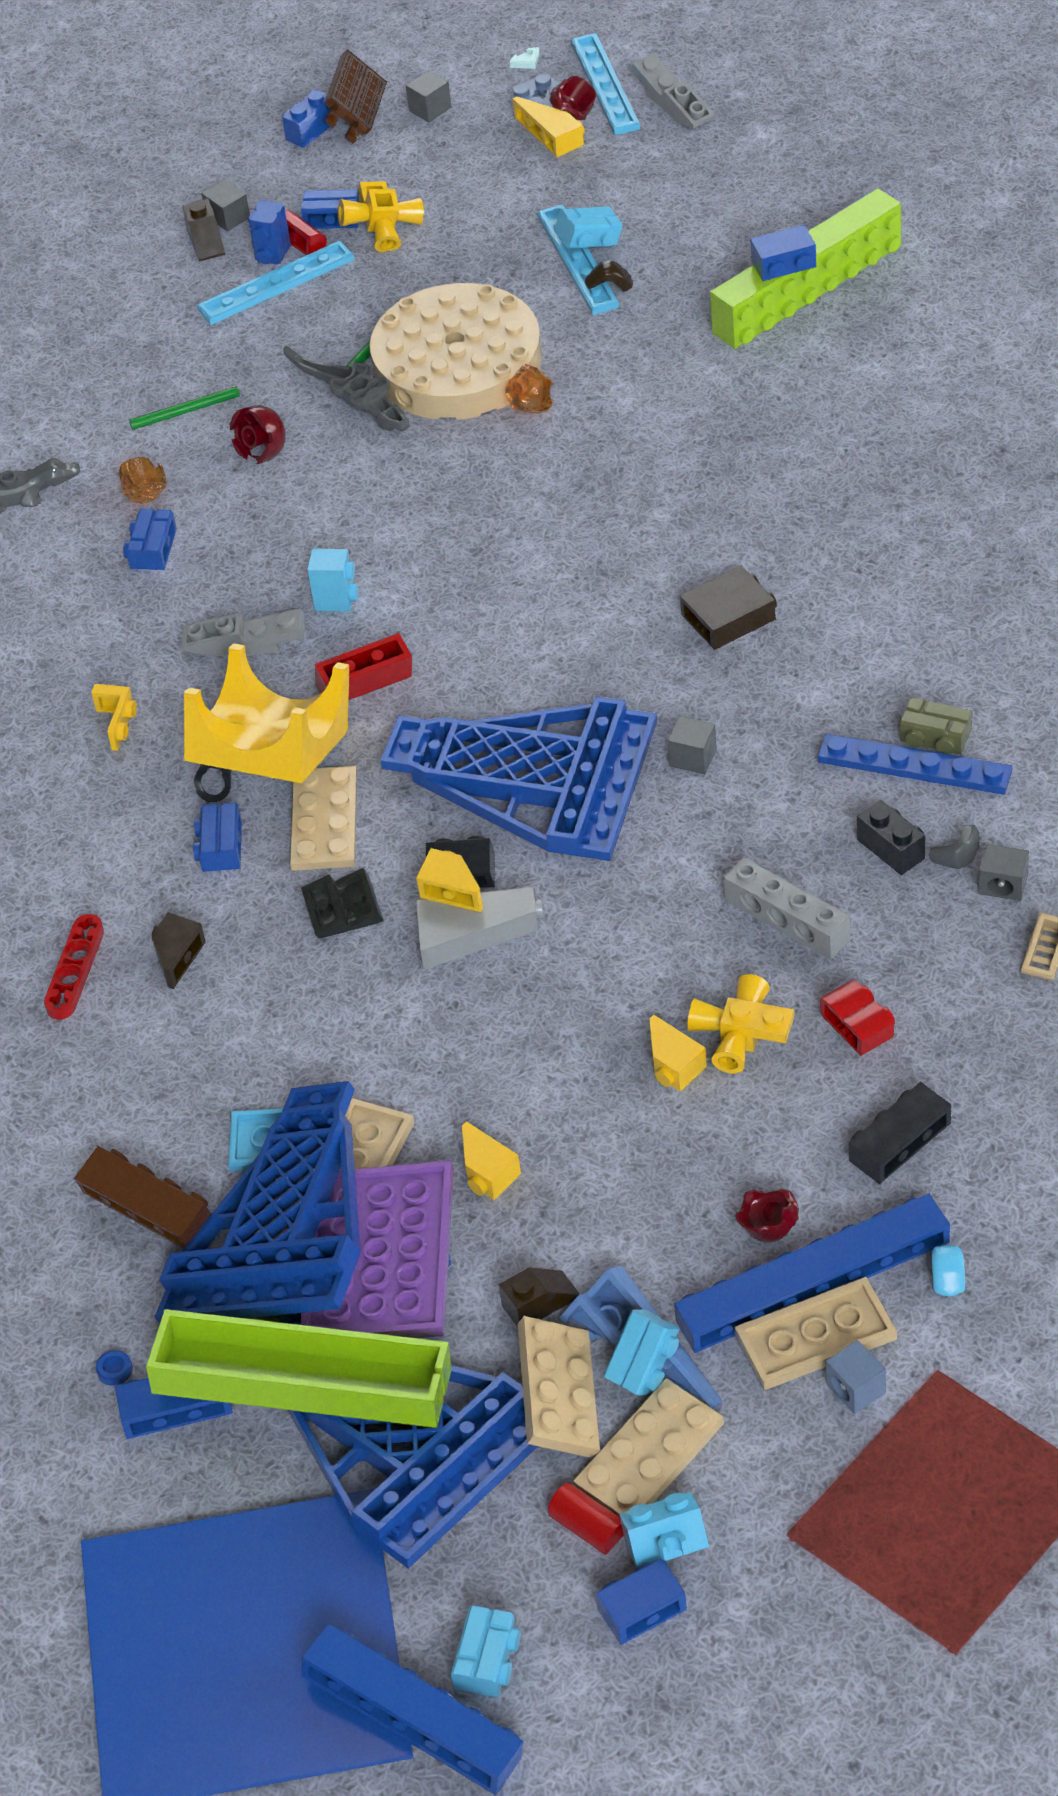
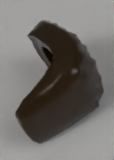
(611, 272)

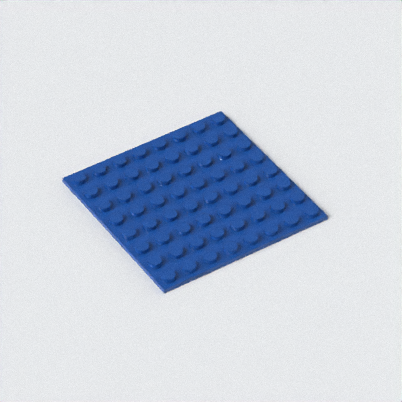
(206, 1643)

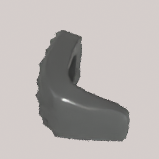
(961, 852)

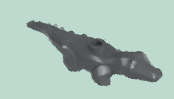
(356, 388)
(24, 486)

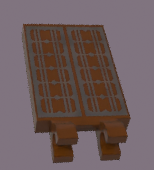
(354, 95)

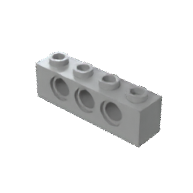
(787, 908)

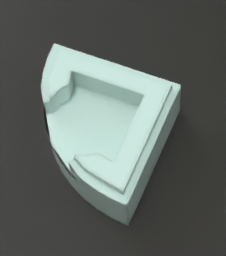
(526, 60)

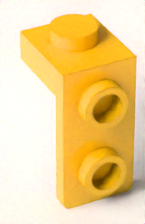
(117, 701)

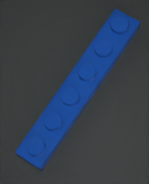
(915, 763)

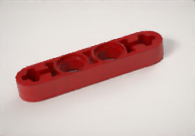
(77, 967)

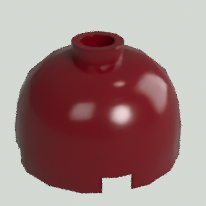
(256, 427)

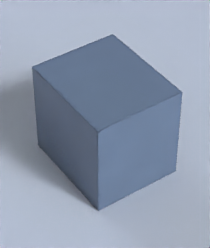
(856, 1376)

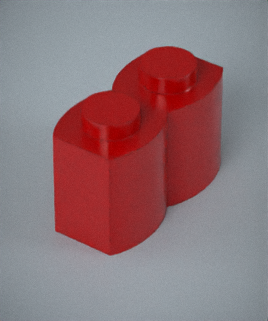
(857, 1016)

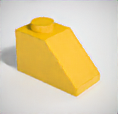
(448, 881)
(675, 1055)
(488, 1163)

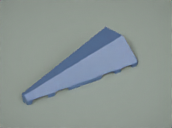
(605, 1313)

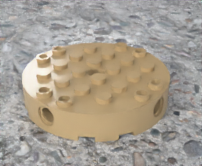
(454, 349)

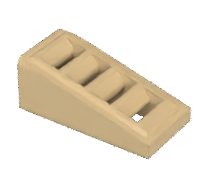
(1048, 924)

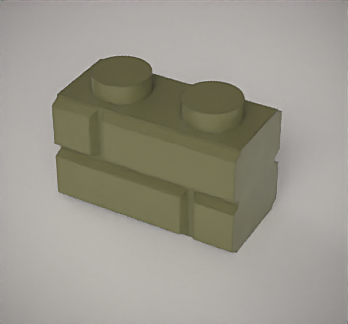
(936, 726)

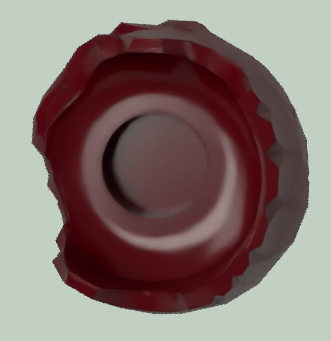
(574, 97)
(768, 1215)

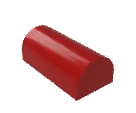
(303, 235)
(585, 1517)

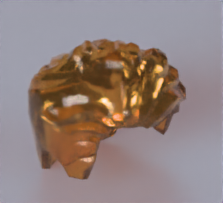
(529, 390)
(142, 480)

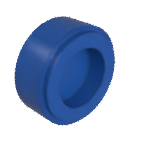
(114, 1368)

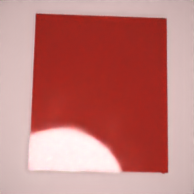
(940, 1512)

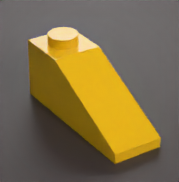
(551, 126)

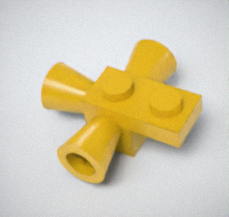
(380, 212)
(741, 1022)

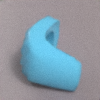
(948, 1270)

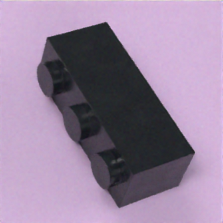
(899, 1132)

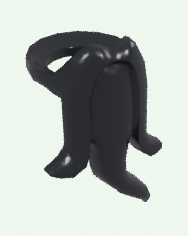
(226, 773)

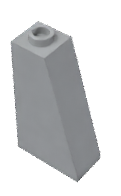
(455, 932)

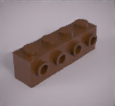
(142, 1196)

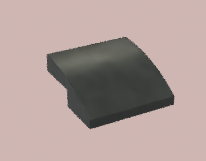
(328, 910)

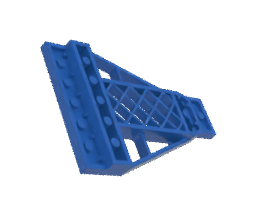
(587, 800)
(295, 1268)
(433, 1484)

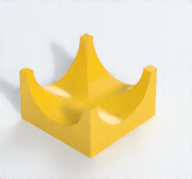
(261, 730)

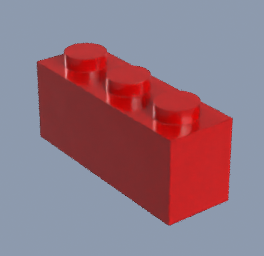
(369, 666)

